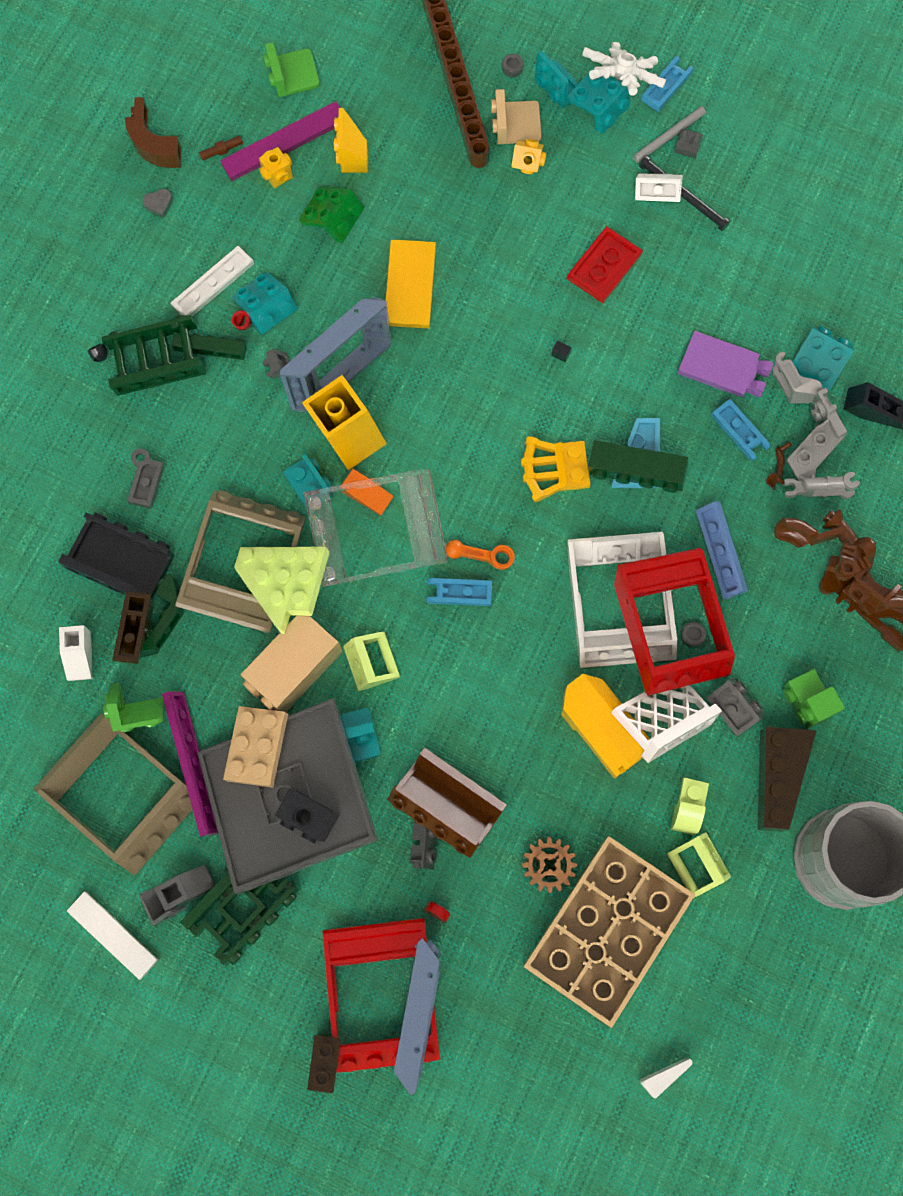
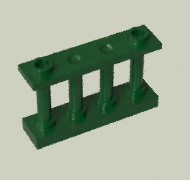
(167, 371)

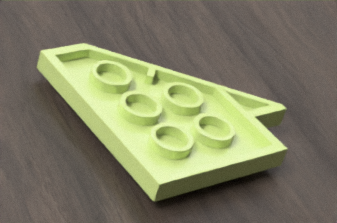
(283, 579)

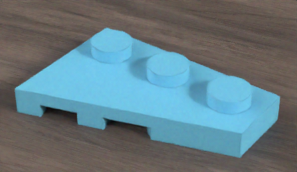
(644, 436)

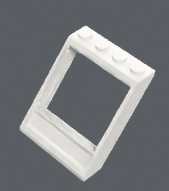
(614, 645)

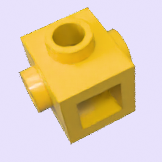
(521, 155)
(275, 167)

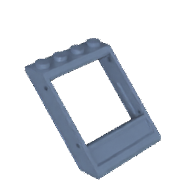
(300, 373)
(418, 1015)

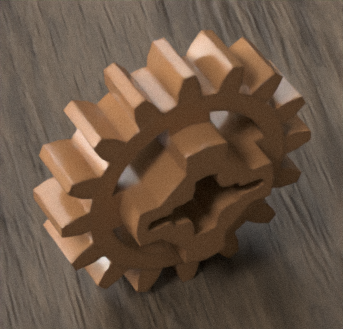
(541, 856)

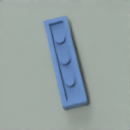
(721, 550)

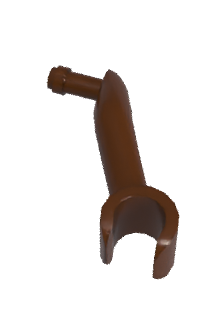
(776, 477)

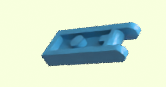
(675, 77)
(739, 428)
(461, 592)

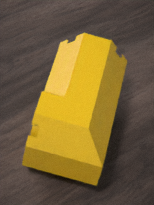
(589, 710)

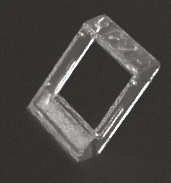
(420, 515)

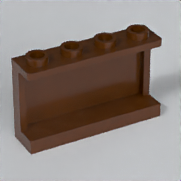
(447, 803)

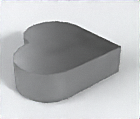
(158, 202)

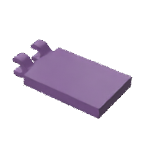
(724, 366)

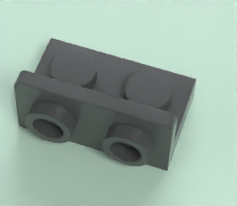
(736, 706)

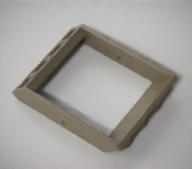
(152, 829)

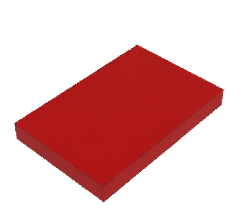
(604, 264)

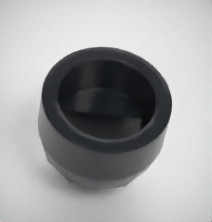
(98, 353)

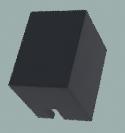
(561, 351)

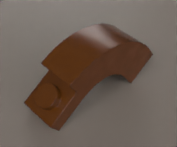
(157, 150)

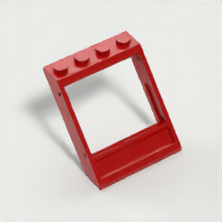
(662, 575)
(368, 945)

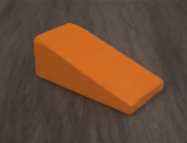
(373, 498)

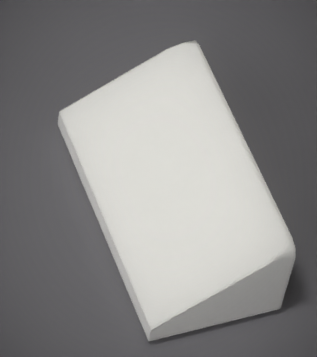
(658, 187)

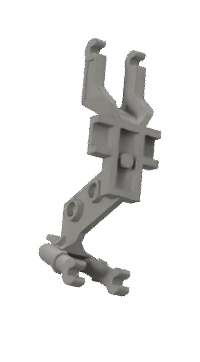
(819, 442)

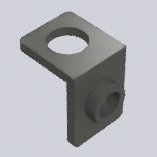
(155, 909)

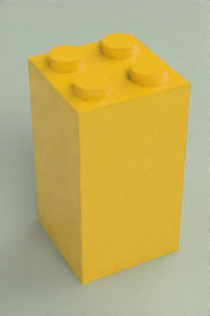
(345, 422)

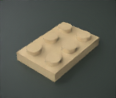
(255, 746)

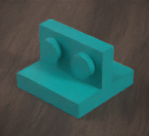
(361, 734)

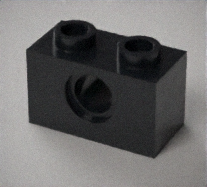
(321, 819)

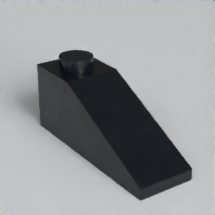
(874, 405)

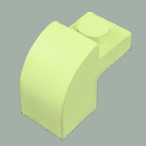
(690, 808)

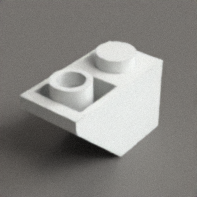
(76, 652)

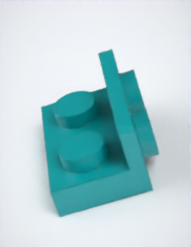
(305, 477)

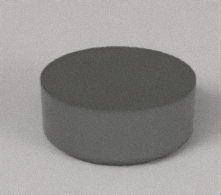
(512, 65)
(693, 634)

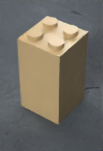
(291, 664)

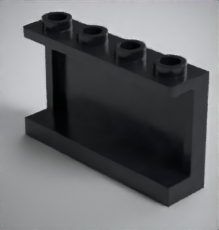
(117, 557)

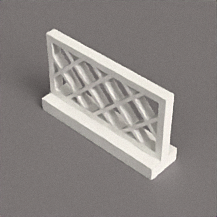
(678, 729)

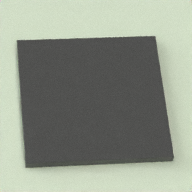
(312, 761)

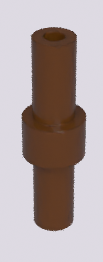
(220, 148)

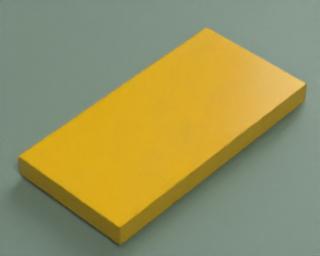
(410, 283)

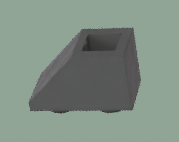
(184, 888)

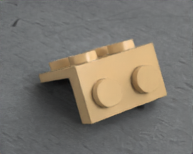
(515, 119)

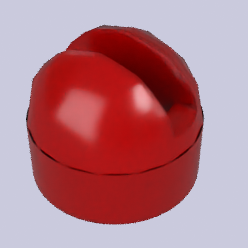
(238, 319)

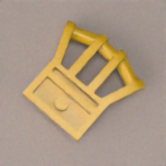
(570, 466)

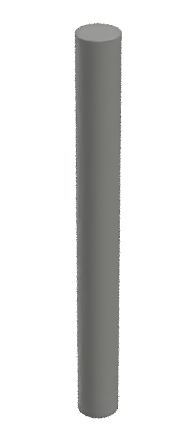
(669, 134)

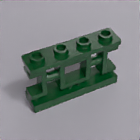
(224, 891)

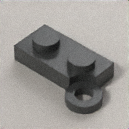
(145, 480)

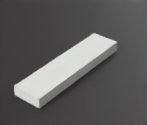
(212, 282)
(112, 935)

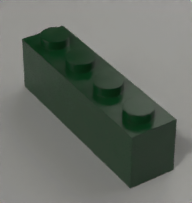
(638, 466)

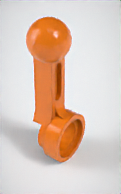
(456, 549)

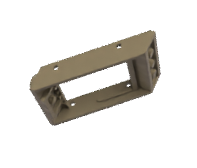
(224, 601)

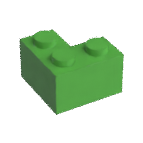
(811, 699)

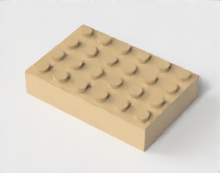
(609, 931)

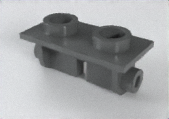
(424, 854)

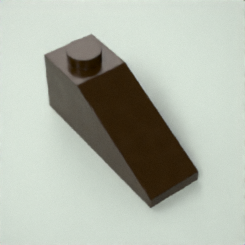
(133, 627)

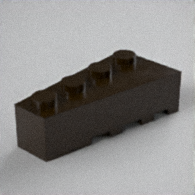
(781, 774)

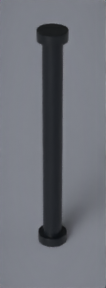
(689, 197)

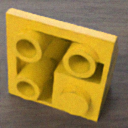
(350, 145)

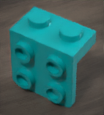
(554, 79)
(602, 98)
(265, 302)
(823, 356)

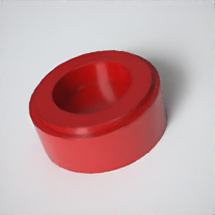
(437, 911)

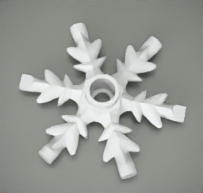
(624, 67)

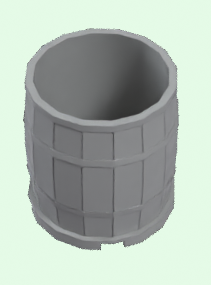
(852, 855)

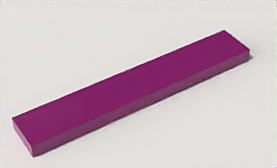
(285, 139)
(187, 750)

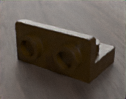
(324, 1063)

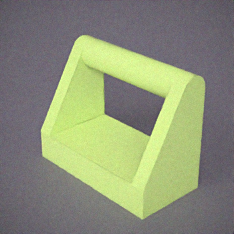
(361, 665)
(710, 859)

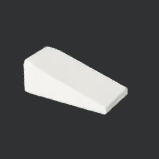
(662, 1079)

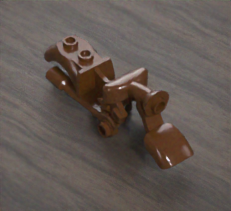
(850, 572)

